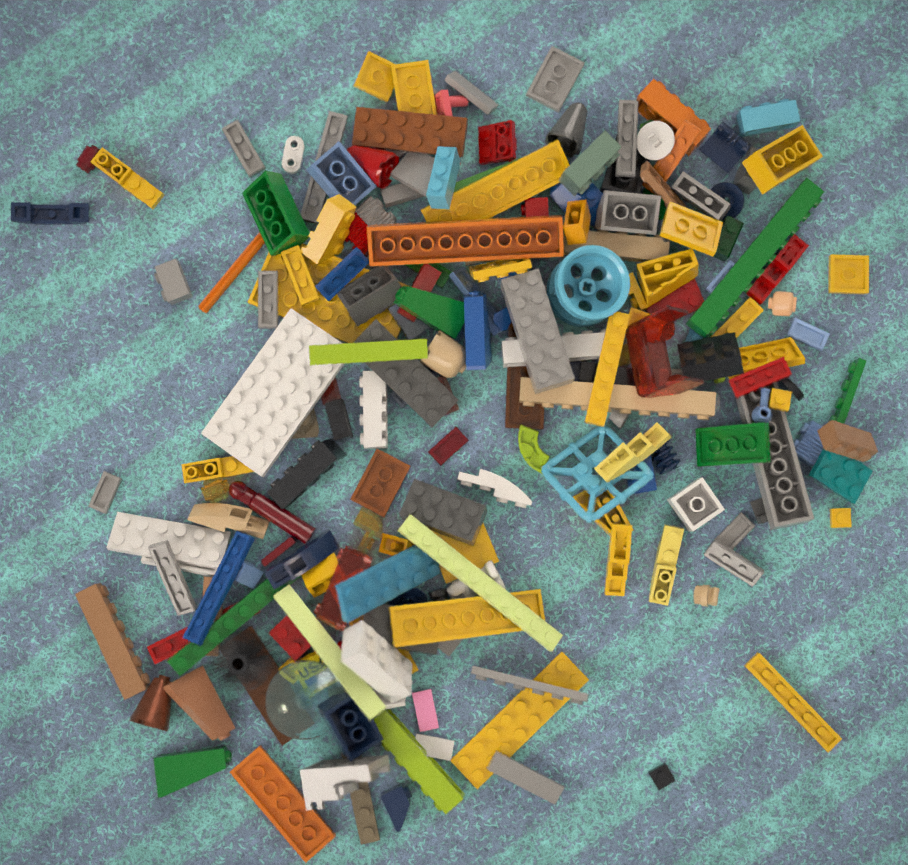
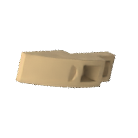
(223, 516)

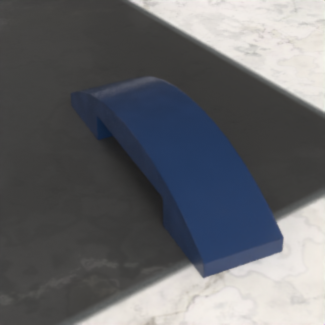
(50, 214)

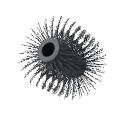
(238, 656)

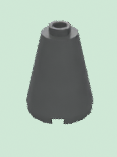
(569, 129)

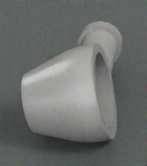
(617, 418)

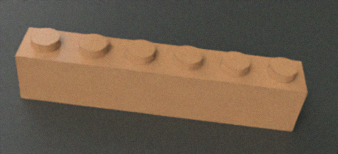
(112, 640)

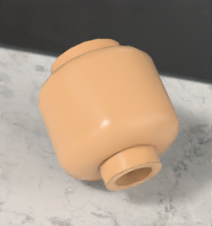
(782, 303)

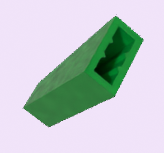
(432, 309)
(184, 768)

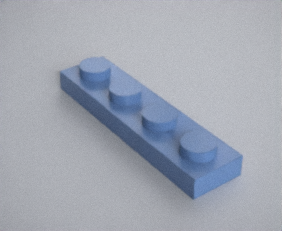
(466, 283)

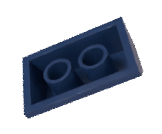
(349, 725)

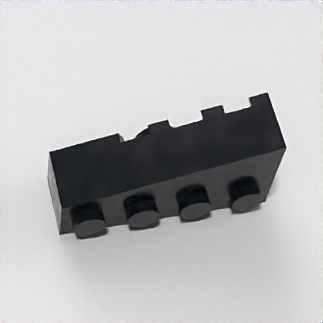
(306, 472)

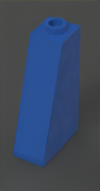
(477, 331)

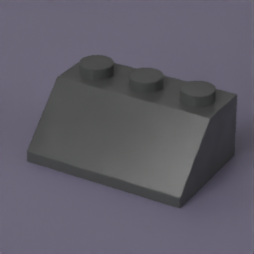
(369, 294)

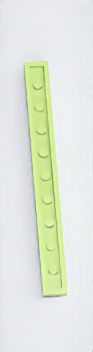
(480, 583)

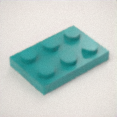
(841, 474)

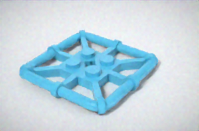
(592, 484)

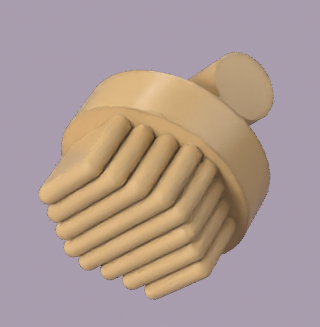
(706, 595)

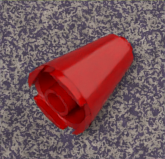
(375, 163)

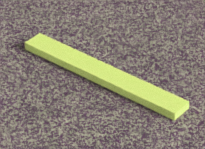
(328, 652)

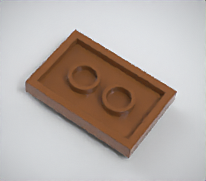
(380, 482)

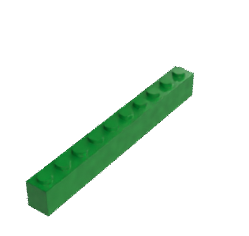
(754, 258)

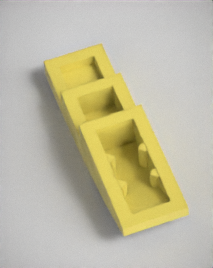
(633, 453)

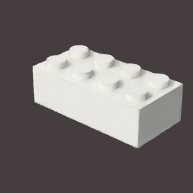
(376, 662)

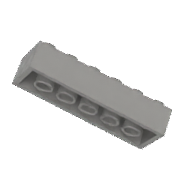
(537, 331)

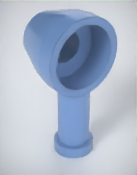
(756, 416)

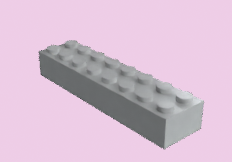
(781, 479)

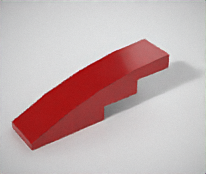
(777, 269)

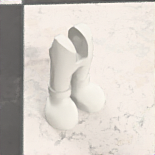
(460, 590)

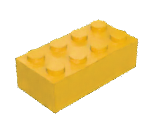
(782, 159)

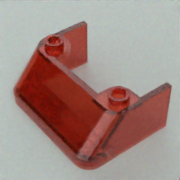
(650, 355)
(351, 562)

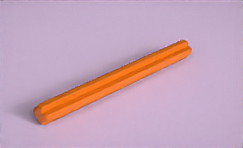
(232, 273)

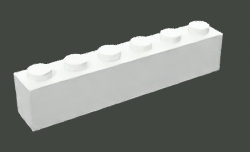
(577, 347)

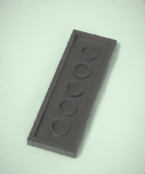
(410, 379)

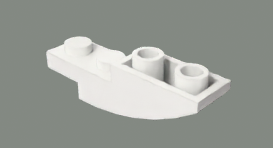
(503, 488)

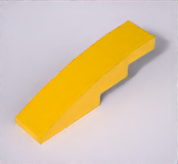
(618, 559)

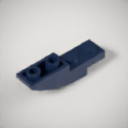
(302, 560)

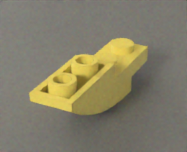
(665, 564)

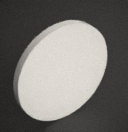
(655, 140)

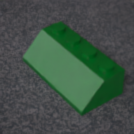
(275, 213)

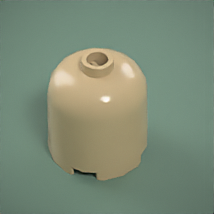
(445, 356)

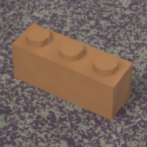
(847, 441)

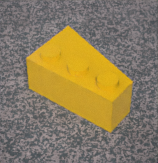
(331, 231)
(666, 274)
(614, 516)

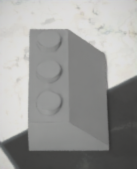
(628, 212)

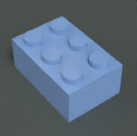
(341, 175)

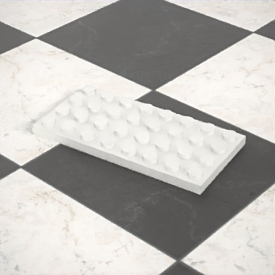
(273, 395)

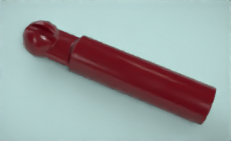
(272, 512)

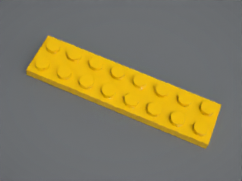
(505, 186)
(455, 619)
(517, 720)

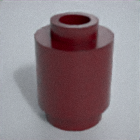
(85, 158)

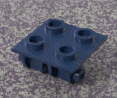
(725, 147)

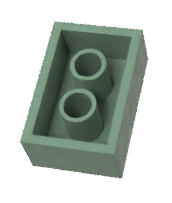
(590, 164)

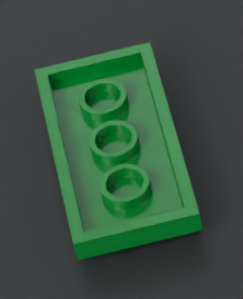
(733, 444)

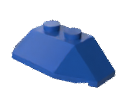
(561, 196)

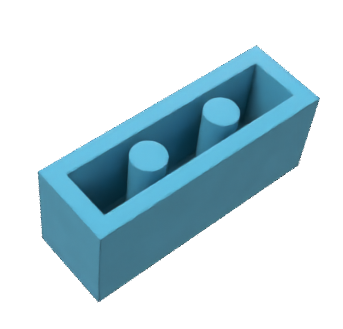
(768, 117)
(443, 177)

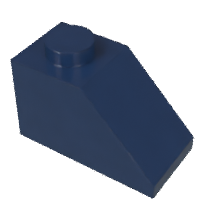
(397, 804)

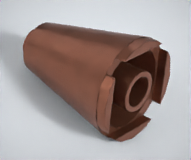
(154, 706)

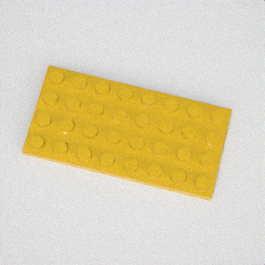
(325, 314)

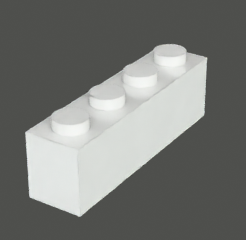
(374, 411)

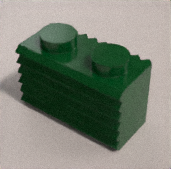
(728, 237)

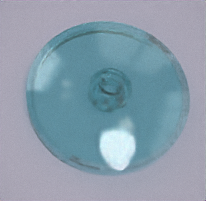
(295, 696)

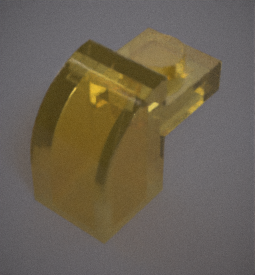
(371, 524)

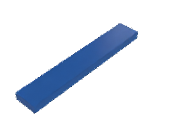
(218, 588)

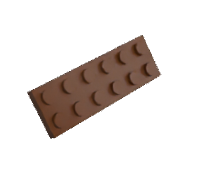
(408, 131)

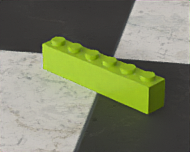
(420, 768)

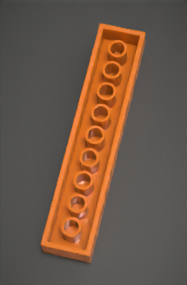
(465, 240)

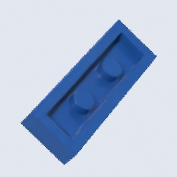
(342, 274)

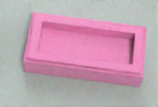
(425, 710)

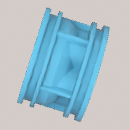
(614, 282)

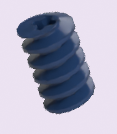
(666, 458)

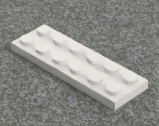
(189, 542)

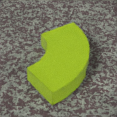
(530, 448)

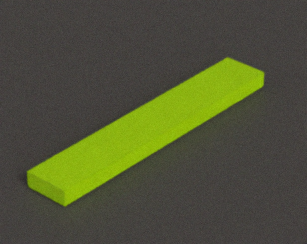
(368, 351)

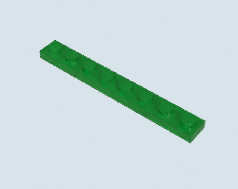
(225, 625)

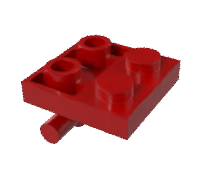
(497, 142)

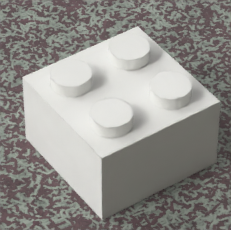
(695, 504)

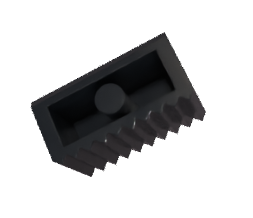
(338, 420)

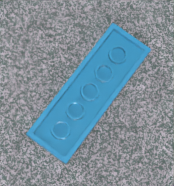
(384, 582)

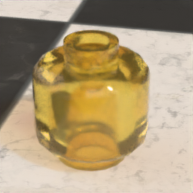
(215, 489)

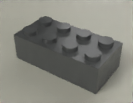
(444, 512)
(380, 622)

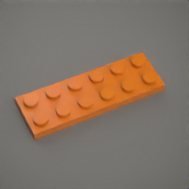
(282, 803)

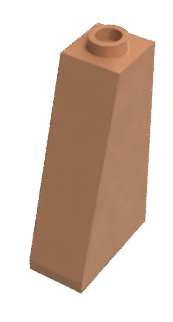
(201, 703)

